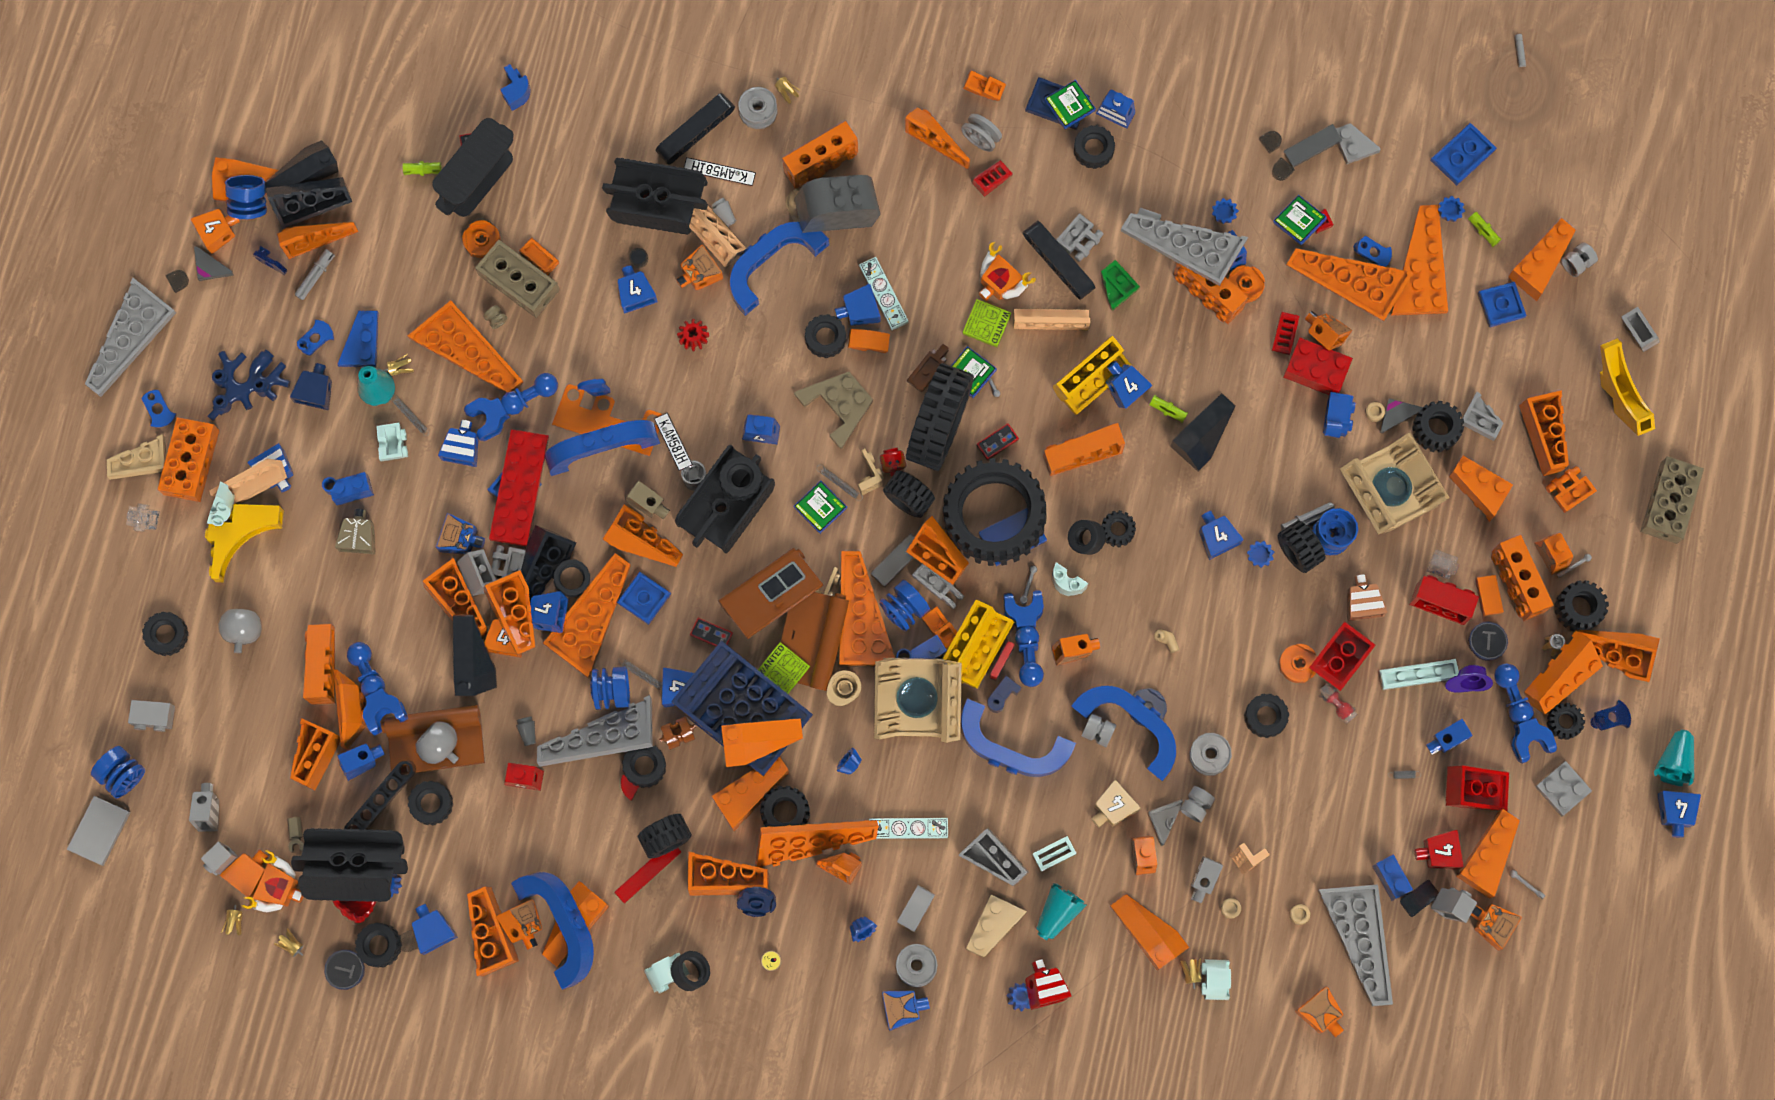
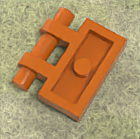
(1574, 494)

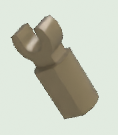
(295, 833)

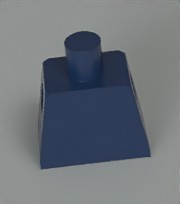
(313, 388)

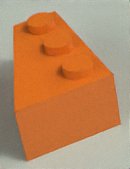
(1481, 486)
(313, 754)

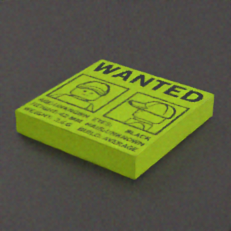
(986, 323)
(784, 668)

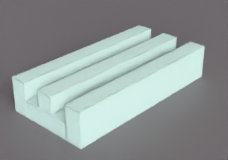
(1039, 861)

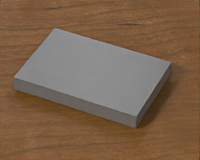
(98, 830)

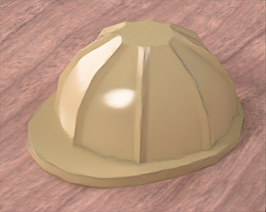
(843, 688)

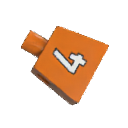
(214, 229)
(498, 642)

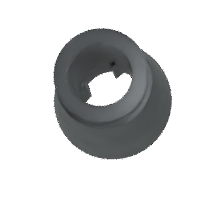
(526, 729)

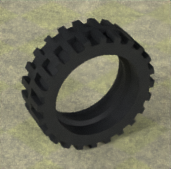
(939, 416)
(988, 474)

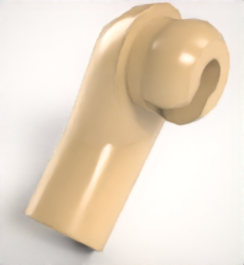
(1167, 638)

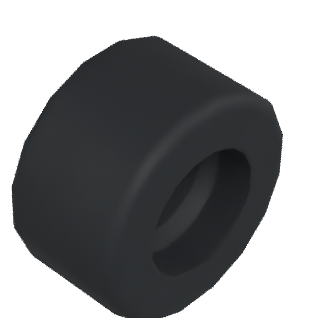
(1076, 533)

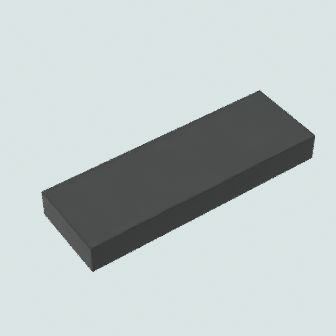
(1312, 146)
(893, 562)

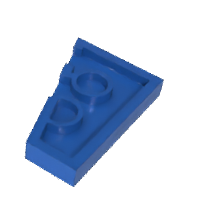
(362, 341)

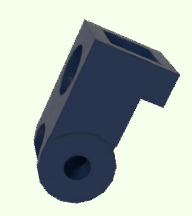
(1002, 693)

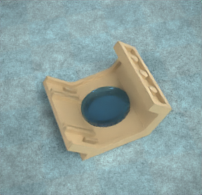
(1395, 484)
(917, 698)

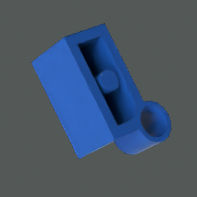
(1338, 415)
(349, 488)
(930, 649)

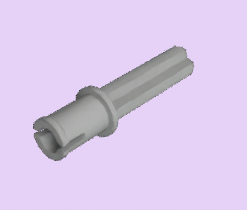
(314, 274)
(1311, 516)

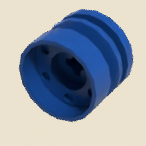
(245, 197)
(1342, 525)
(904, 605)
(610, 688)
(117, 772)

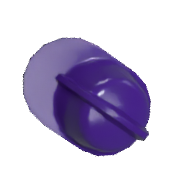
(1469, 679)

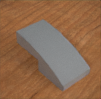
(916, 908)

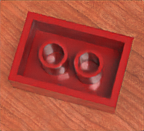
(1317, 367)
(1444, 599)

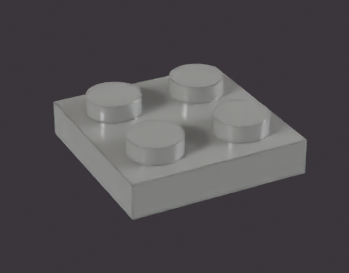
(1563, 788)

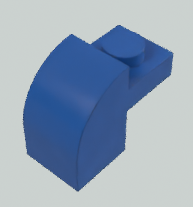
(518, 91)

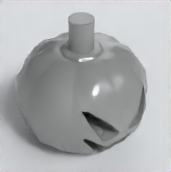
(240, 627)
(437, 743)

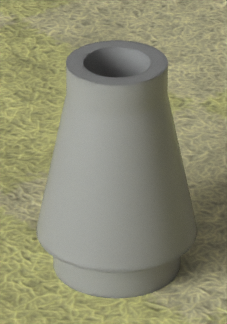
(724, 212)

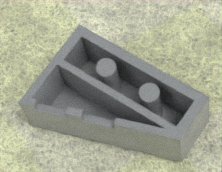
(994, 857)

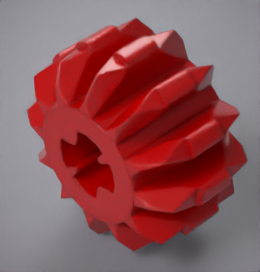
(692, 328)

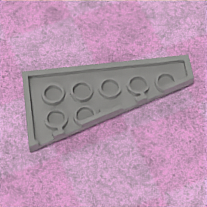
(1191, 246)
(131, 331)
(604, 736)
(1360, 927)

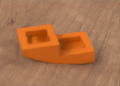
(985, 87)
(868, 340)
(940, 626)

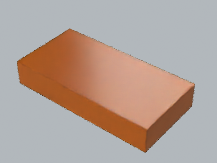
(539, 256)
(1489, 595)

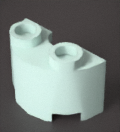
(391, 442)
(221, 505)
(1066, 585)
(660, 973)
(1216, 979)

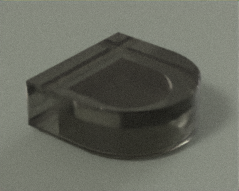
(1271, 141)
(1282, 170)
(178, 280)
(408, 941)

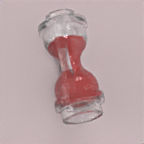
(1343, 709)

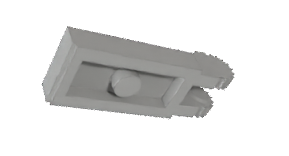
(936, 585)

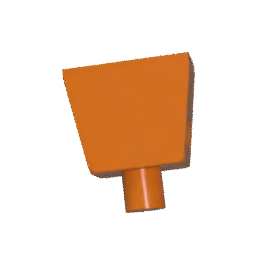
(245, 873)

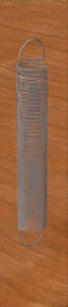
(415, 417)
(831, 475)
(653, 680)

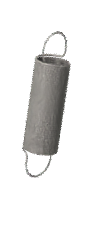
(1404, 774)

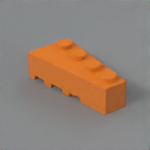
(1539, 264)
(1546, 431)
(452, 594)
(319, 664)
(1564, 674)
(748, 792)
(1488, 859)
(722, 877)
(491, 942)

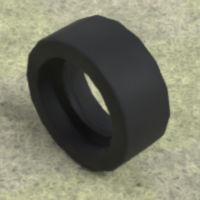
(571, 592)
(701, 964)

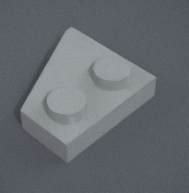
(1355, 144)
(1481, 418)

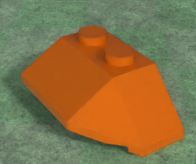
(349, 709)

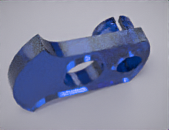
(262, 256)
(1602, 721)

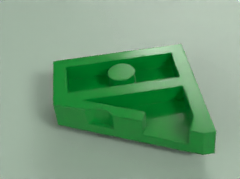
(1118, 284)

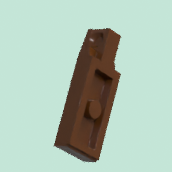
(925, 370)

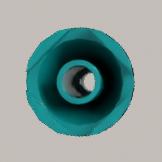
(375, 386)
(1677, 760)
(1058, 911)

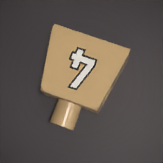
(1114, 806)

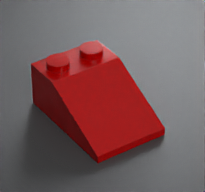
(1342, 656)
(1477, 788)

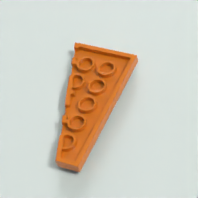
(1361, 283)
(1427, 286)
(459, 342)
(590, 617)
(863, 632)
(808, 840)

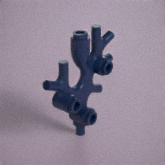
(241, 391)

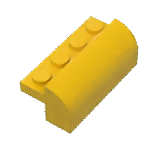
(1089, 377)
(978, 642)

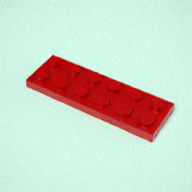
(519, 487)

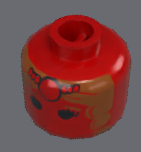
(892, 460)

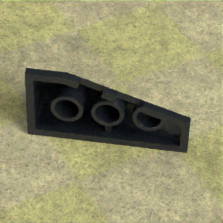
(309, 165)
(1200, 438)
(542, 556)
(471, 660)

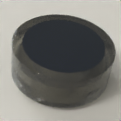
(638, 257)

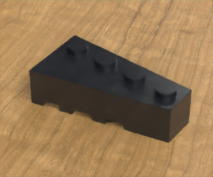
(308, 199)

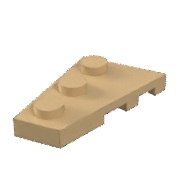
(143, 460)
(993, 925)

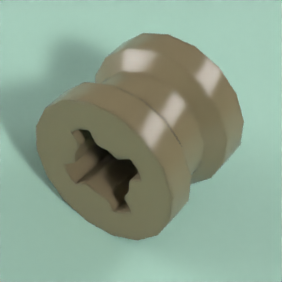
(495, 317)

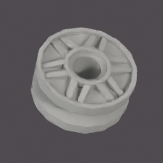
(757, 97)
(981, 132)
(1212, 742)
(925, 974)

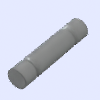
(1520, 50)

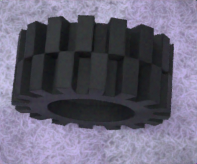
(1126, 521)
(1557, 729)

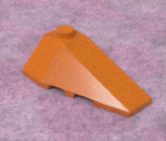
(926, 129)
(227, 168)
(303, 239)
(634, 536)
(512, 608)
(1626, 651)
(751, 741)
(841, 866)
(591, 909)
(1153, 935)

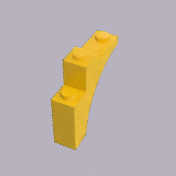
(1619, 385)
(229, 537)

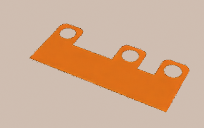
(582, 420)

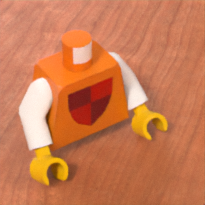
(1000, 277)
(275, 887)

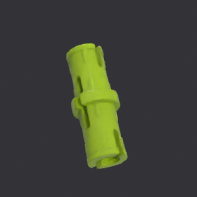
(422, 168)
(1484, 229)
(1168, 409)

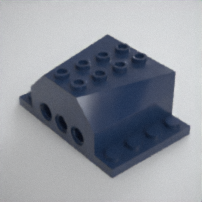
(735, 692)

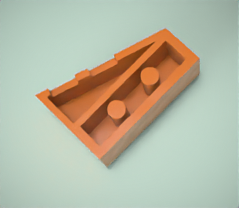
(938, 551)

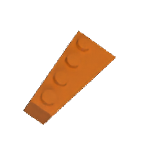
(1084, 449)

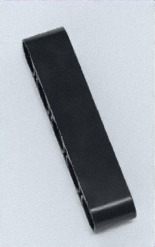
(695, 128)
(1059, 260)
(387, 793)

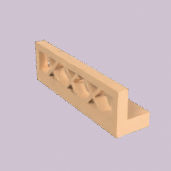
(712, 238)
(1051, 319)
(254, 480)
(1245, 860)

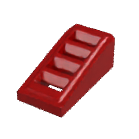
(985, 190)
(1288, 318)

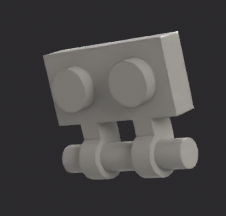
(1075, 233)
(513, 559)

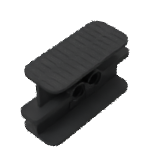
(474, 168)
(636, 178)
(722, 528)
(349, 864)

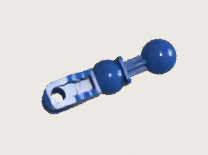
(512, 403)
(1026, 635)
(373, 689)
(1522, 713)

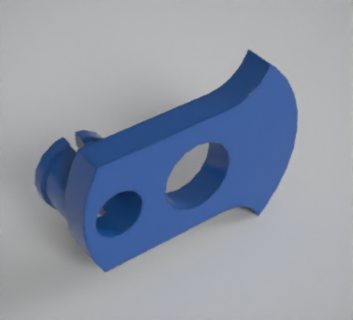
(1384, 254)
(320, 328)
(594, 387)
(162, 419)

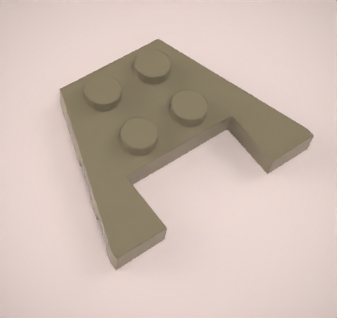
(844, 397)

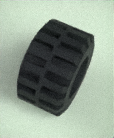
(1447, 415)
(909, 494)
(1301, 546)
(1591, 595)
(784, 794)
(664, 835)

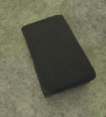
(1419, 898)

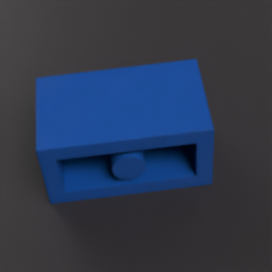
(1392, 877)

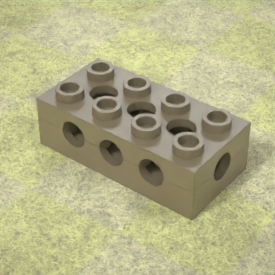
(516, 266)
(1683, 495)

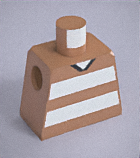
(1364, 600)

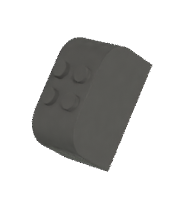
(837, 203)

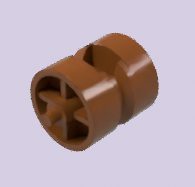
(677, 733)

